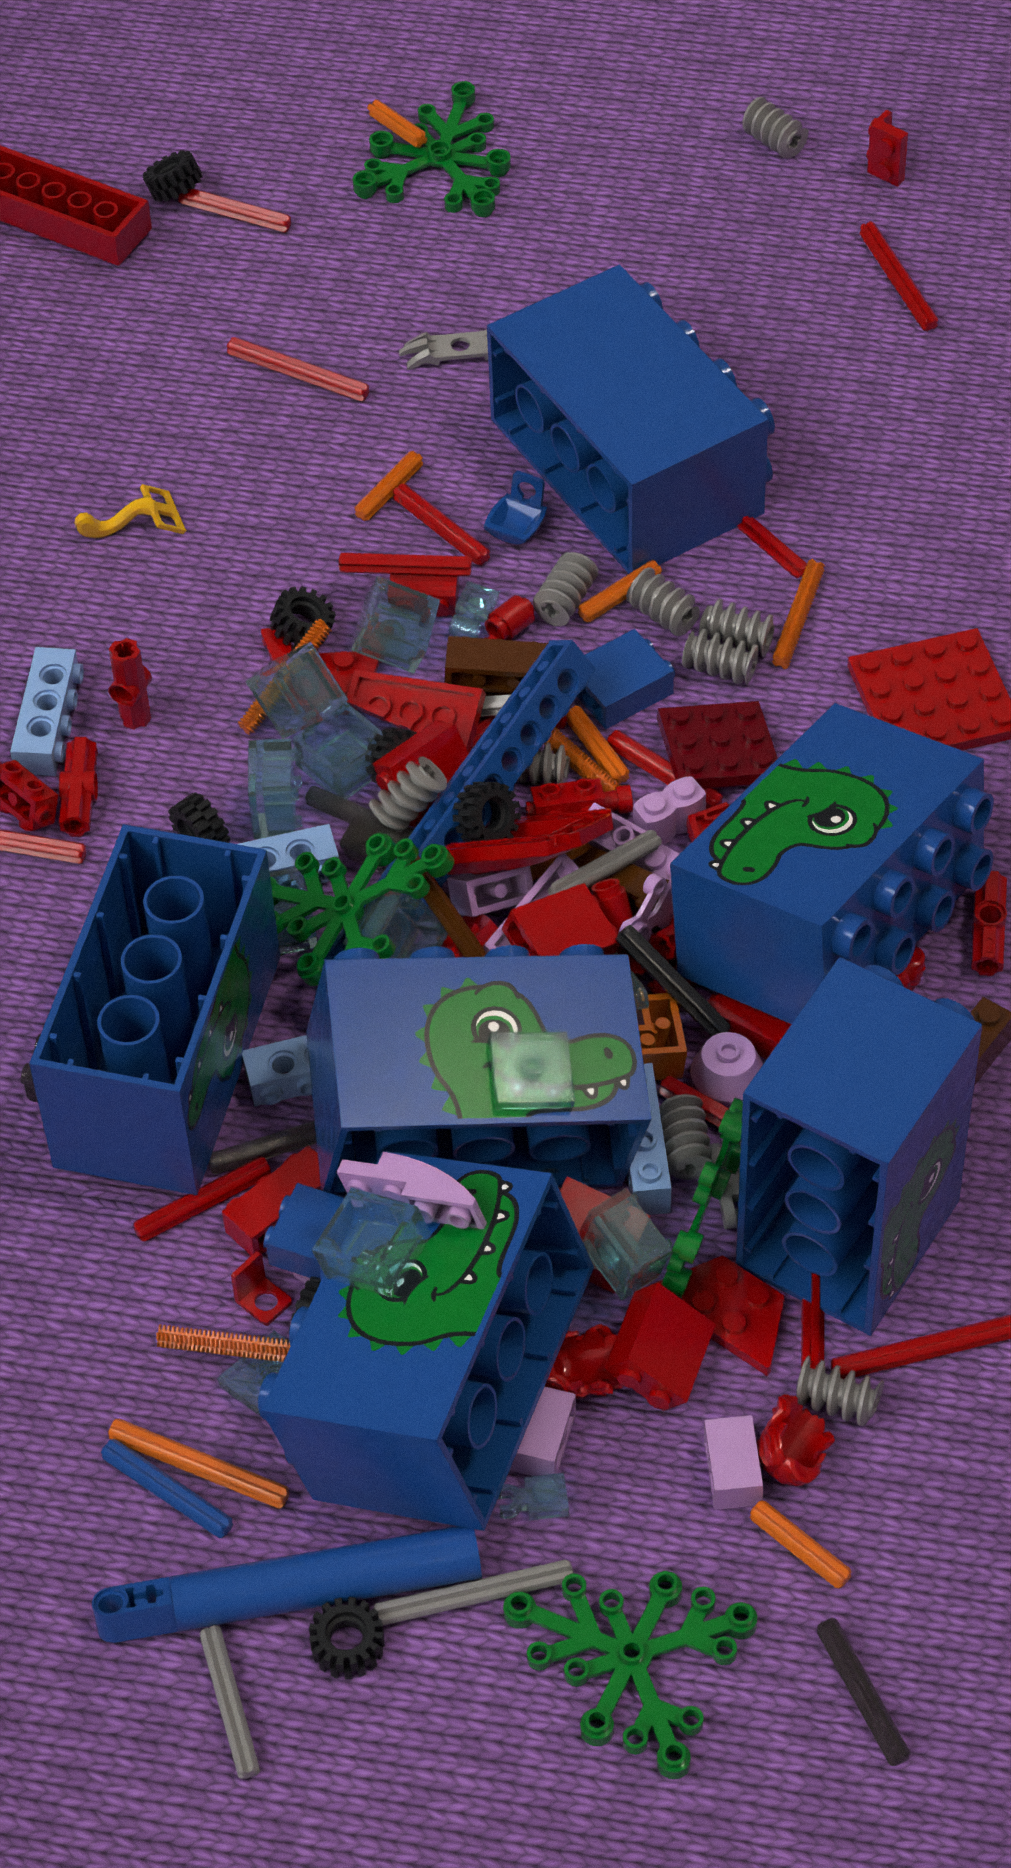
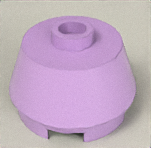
(725, 1067)

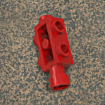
(577, 796)
(26, 797)

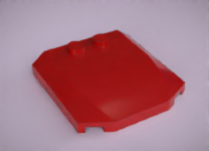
(534, 841)

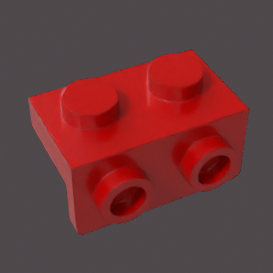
(887, 150)

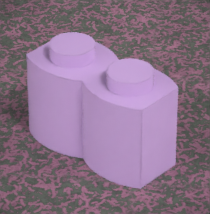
(669, 809)

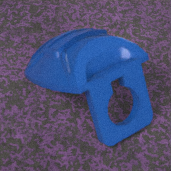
(515, 517)

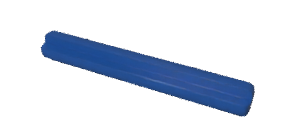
(167, 1488)

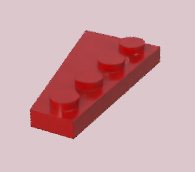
(417, 702)

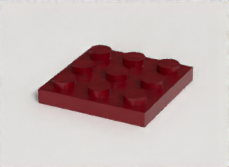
(717, 742)

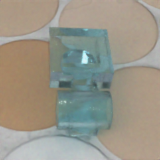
(473, 604)

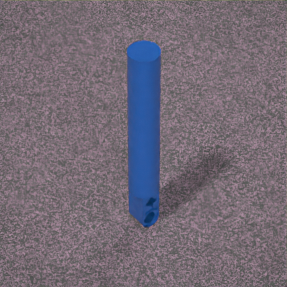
(286, 1584)

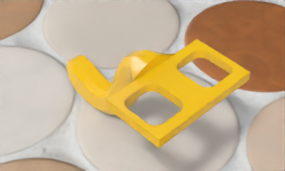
(93, 528)

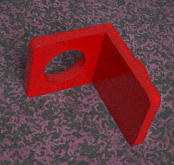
(250, 1283)

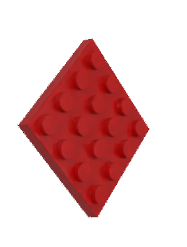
(937, 689)

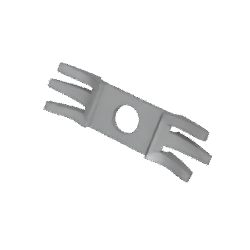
(438, 348)

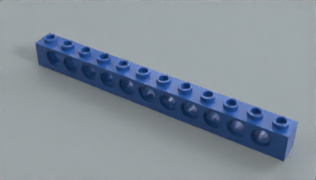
(506, 744)

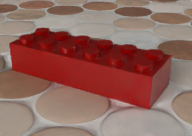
(70, 208)

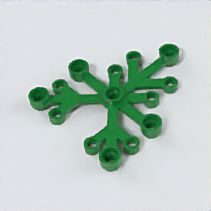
(440, 154)
(348, 904)
(711, 1184)
(586, 1636)

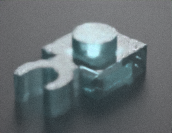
(542, 1497)

